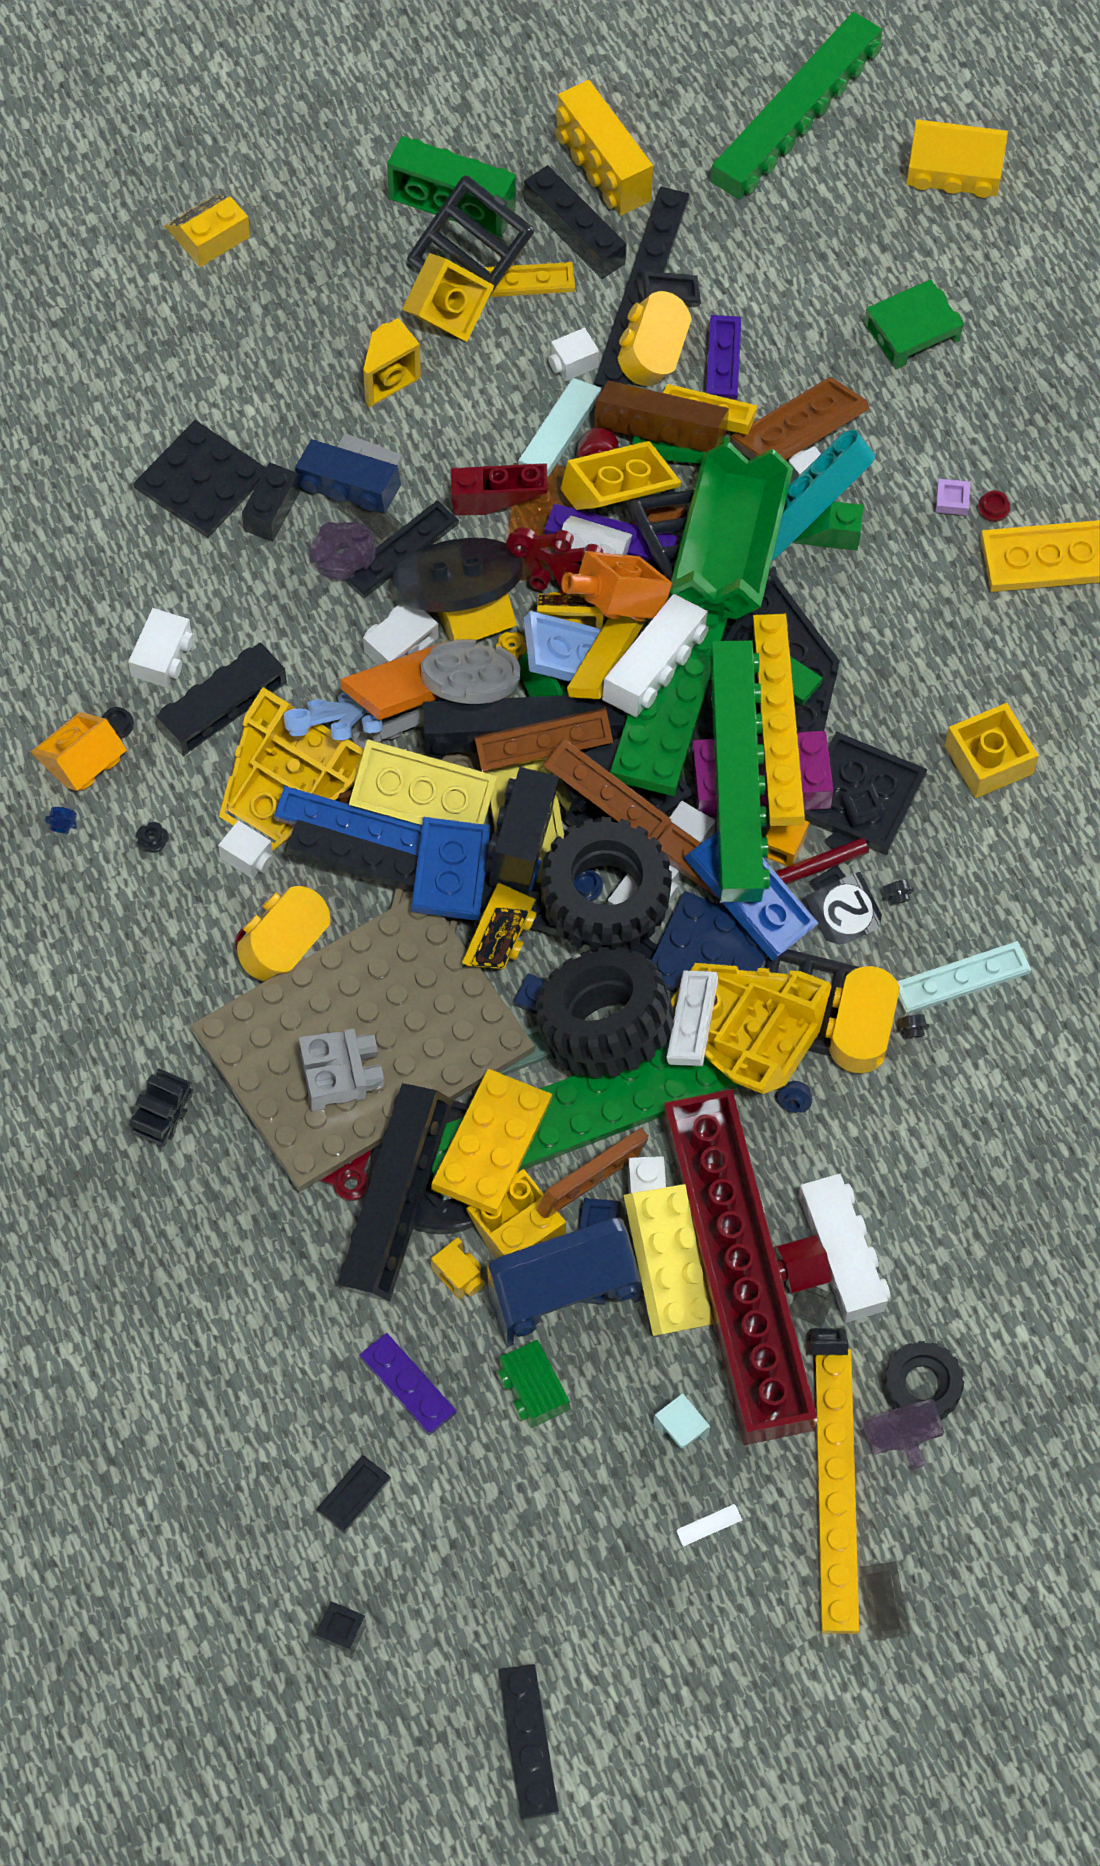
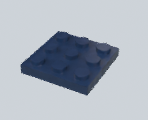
(704, 935)

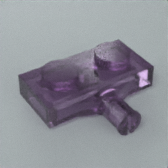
(905, 1430)

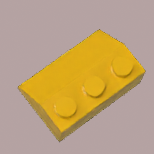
(956, 158)
(617, 476)

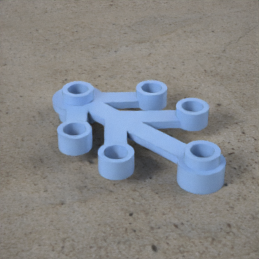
(322, 711)

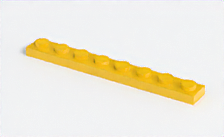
(778, 721)
(836, 1495)

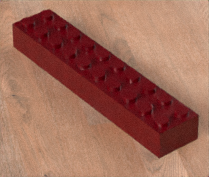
(740, 1268)

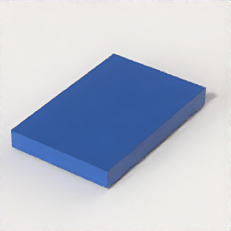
(450, 868)

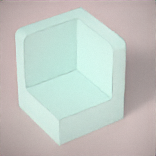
(681, 1422)

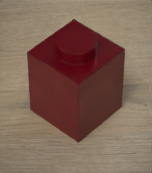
(803, 1264)

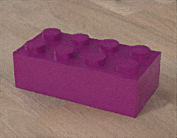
(814, 769)

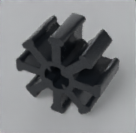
(161, 1107)

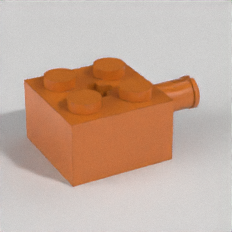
(619, 585)

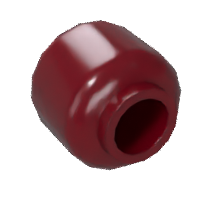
(596, 441)

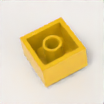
(991, 750)

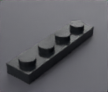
(528, 1742)

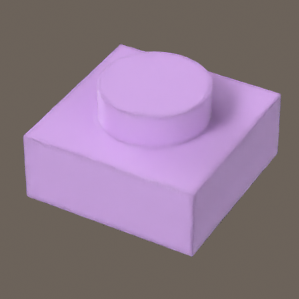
(952, 497)

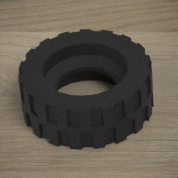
(929, 1356)

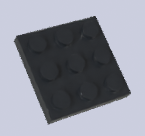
(200, 478)
(893, 778)

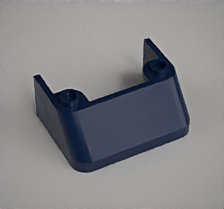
(560, 1275)

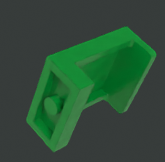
(912, 322)

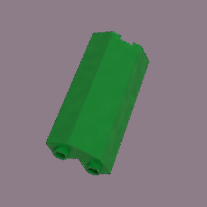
(731, 530)

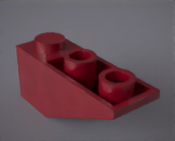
(495, 487)

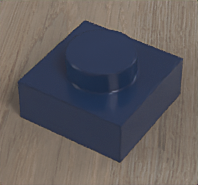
(529, 993)

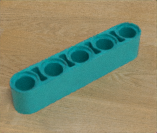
(821, 485)

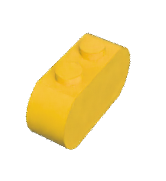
(654, 338)
(282, 932)
(863, 1019)

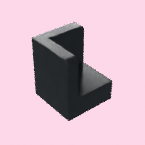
(342, 1628)

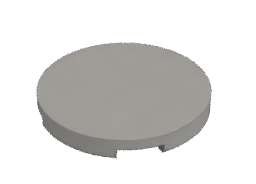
(470, 672)

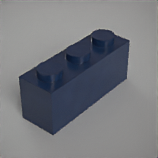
(348, 476)

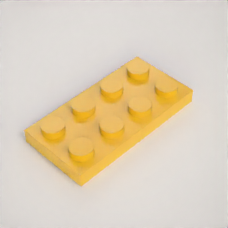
(1042, 555)
(491, 1142)

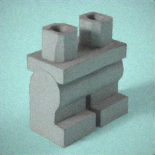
(335, 1067)

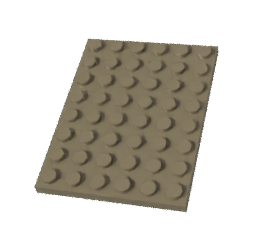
(388, 978)

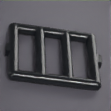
(450, 209)
(651, 529)
(807, 963)

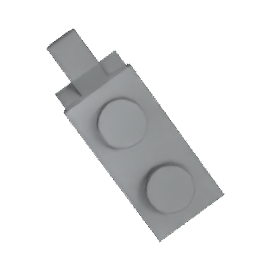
(392, 726)

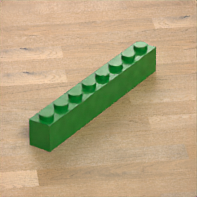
(796, 106)
(737, 772)

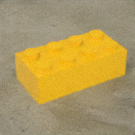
(603, 148)

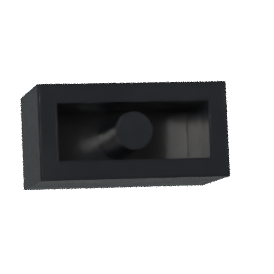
(271, 502)

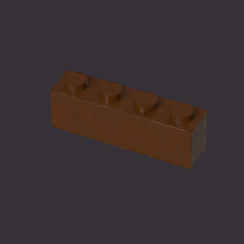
(661, 417)

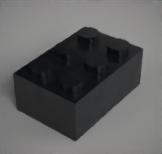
(521, 829)

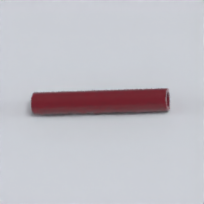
(823, 861)

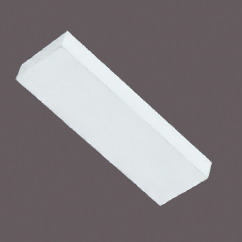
(692, 1018)

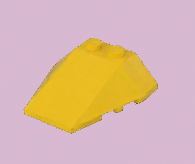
(275, 759)
(762, 1023)

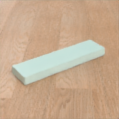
(561, 424)
(962, 977)

